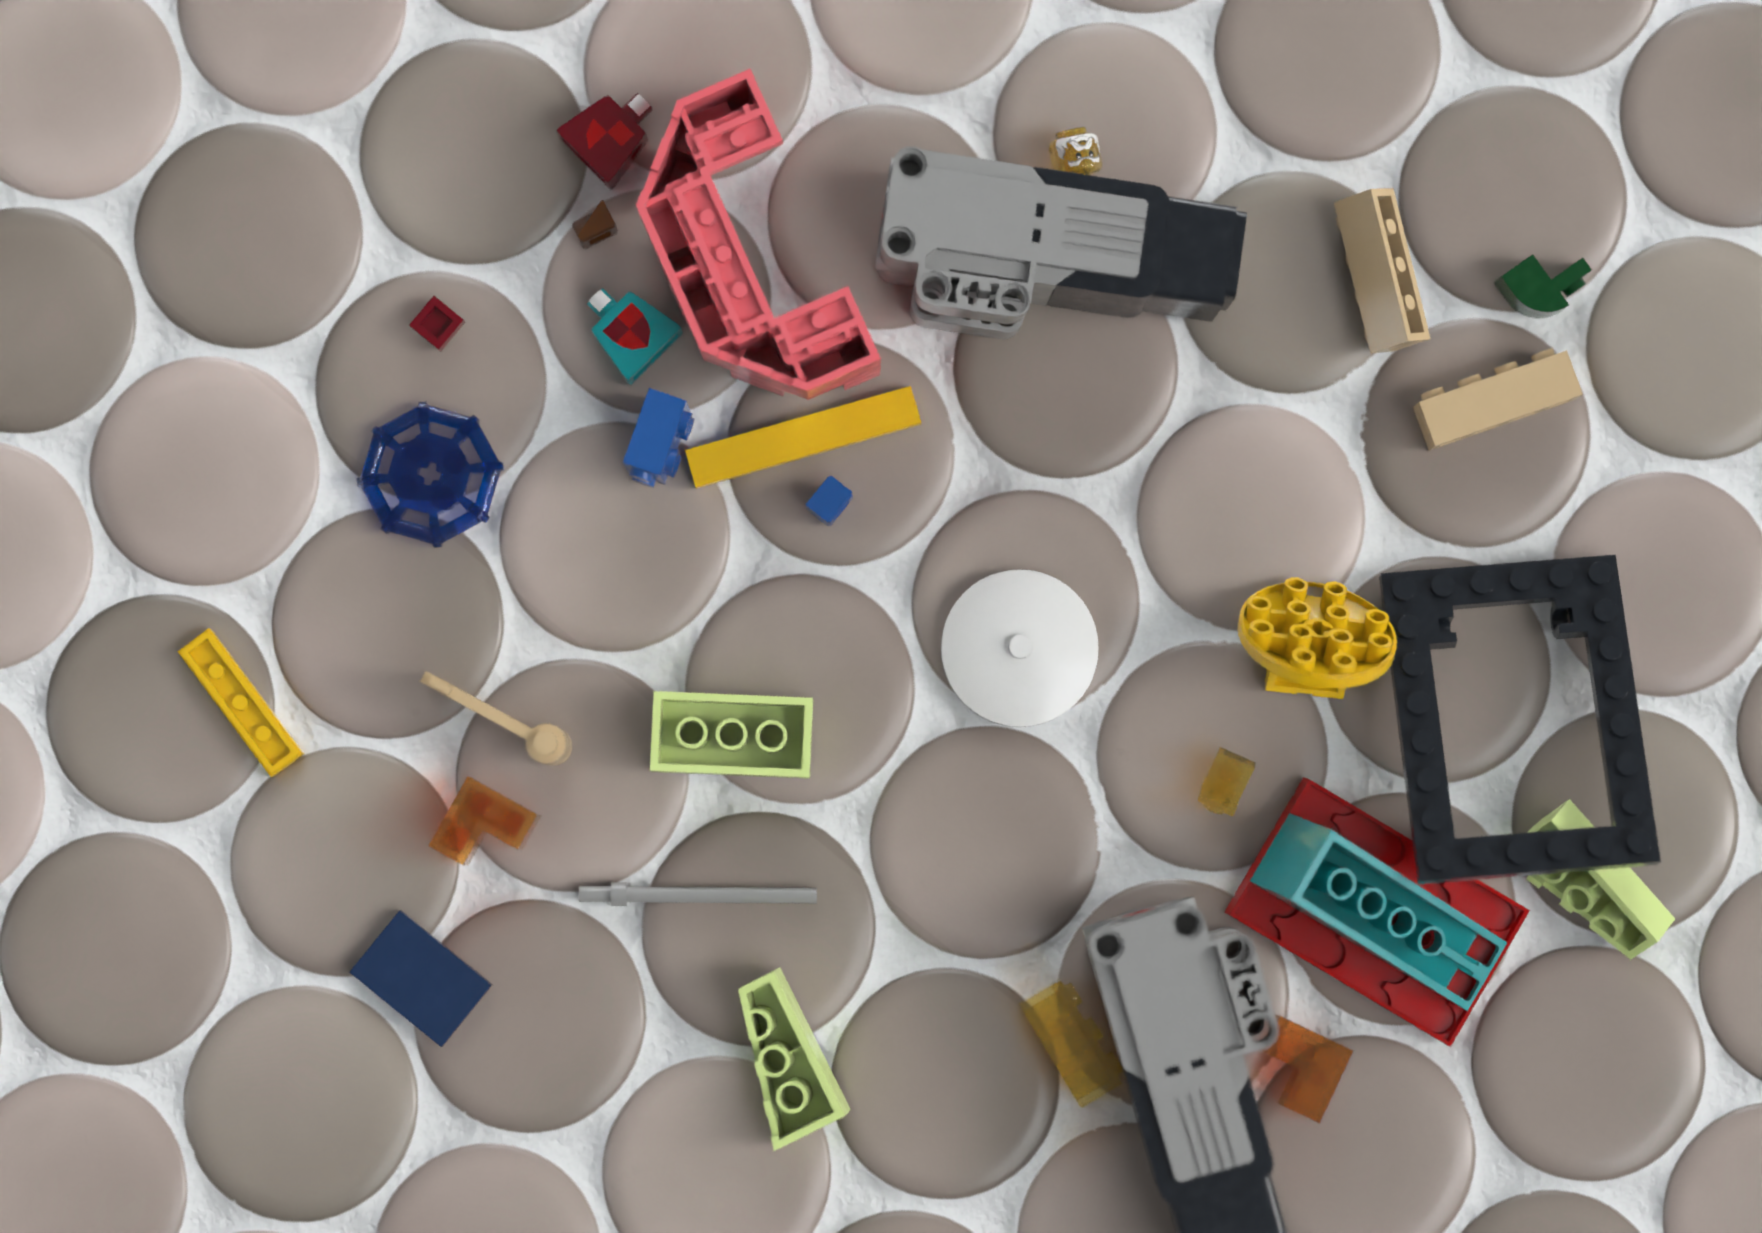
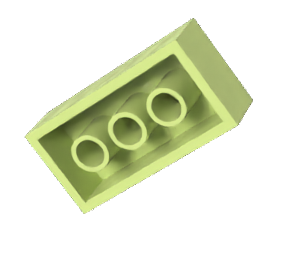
(731, 734)

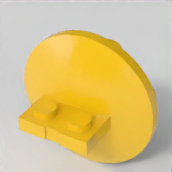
(1316, 641)

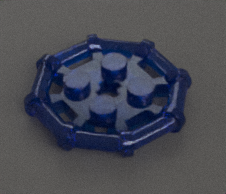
(442, 493)

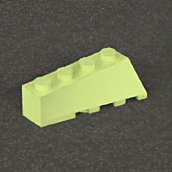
(1610, 899)

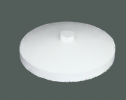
(1019, 648)

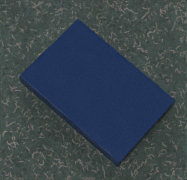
(421, 978)

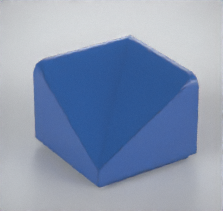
(829, 500)

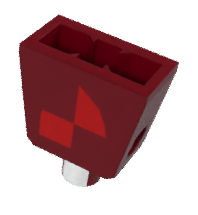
(607, 136)

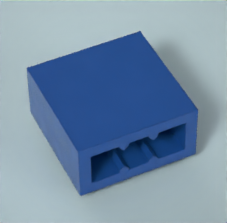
(656, 437)

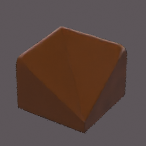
(595, 226)

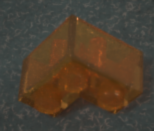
(481, 811)
(1316, 1065)

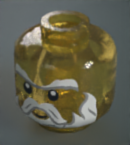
(1075, 152)

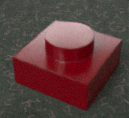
(437, 323)

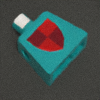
(631, 332)

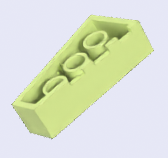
(791, 1068)

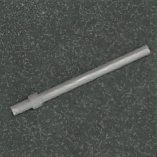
(620, 894)

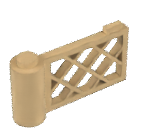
(544, 742)

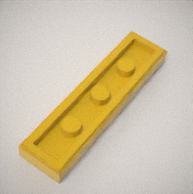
(241, 702)

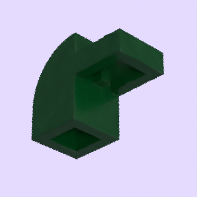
(1534, 293)

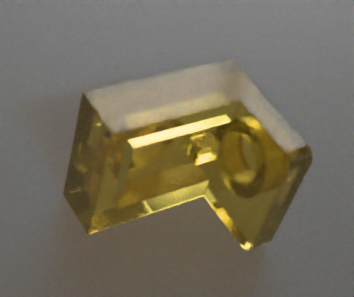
(1225, 782)

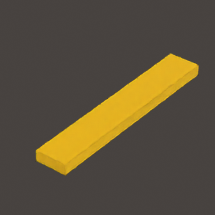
(803, 437)

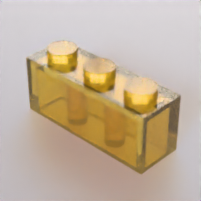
(1072, 1042)

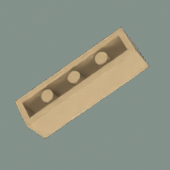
(1381, 270)
(1498, 399)

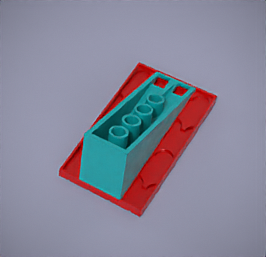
(1351, 905)

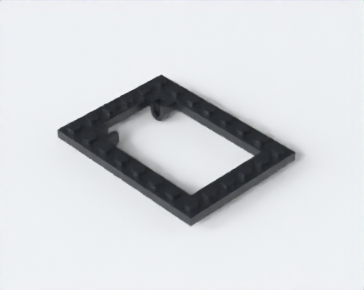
(1422, 613)

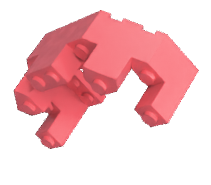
(709, 271)

